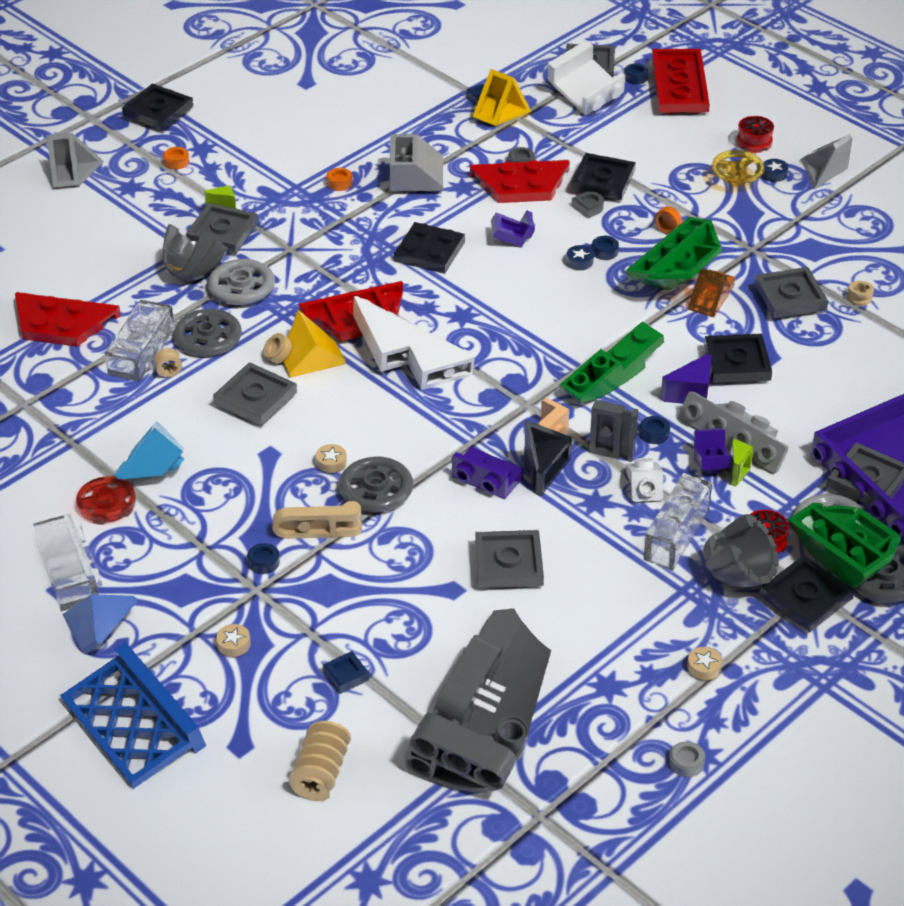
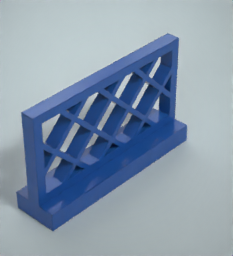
(160, 704)

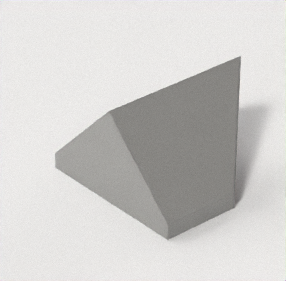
(70, 160)
(828, 161)

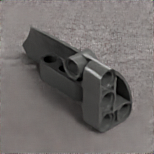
(470, 746)

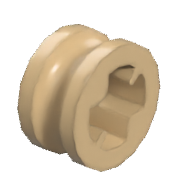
(860, 293)
(166, 355)

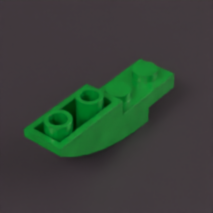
(615, 367)

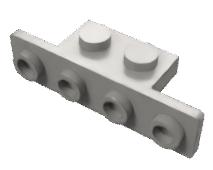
(737, 425)

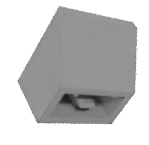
(414, 164)

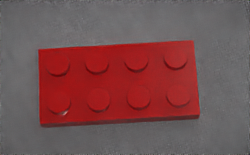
(680, 81)

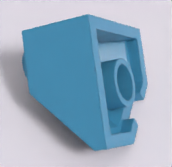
(152, 455)

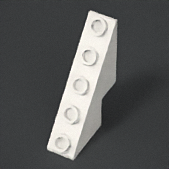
(400, 343)

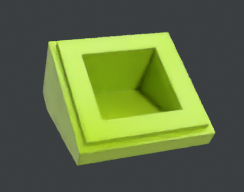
(221, 196)
(741, 461)

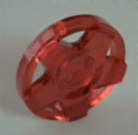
(106, 503)

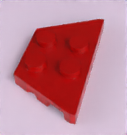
(521, 180)
(335, 312)
(61, 319)

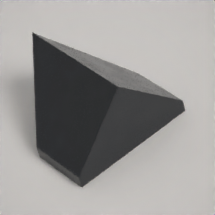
(545, 455)

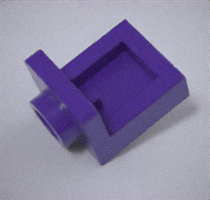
(512, 230)
(711, 450)

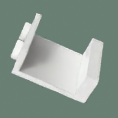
(583, 79)

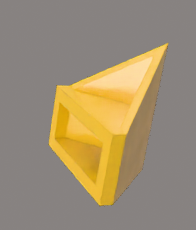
(500, 100)
(311, 348)

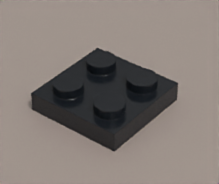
(157, 106)
(603, 175)
(429, 247)
(738, 358)
(807, 593)

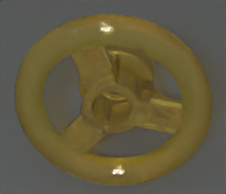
(736, 171)

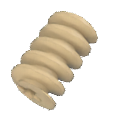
(319, 760)

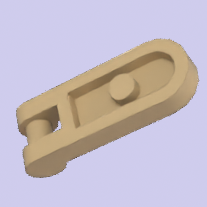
(318, 521)

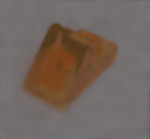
(710, 292)

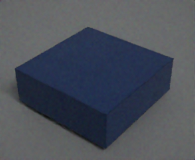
(346, 672)

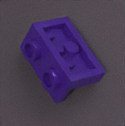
(486, 472)

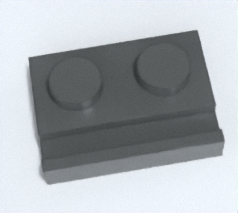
(613, 430)

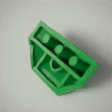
(678, 255)
(845, 540)

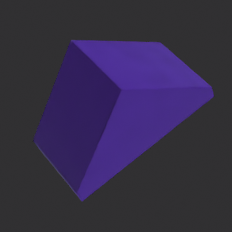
(688, 378)

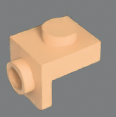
(554, 416)

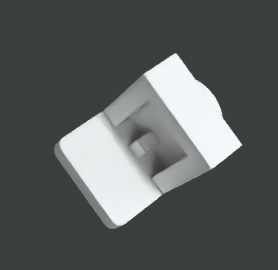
(645, 480)

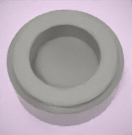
(687, 759)

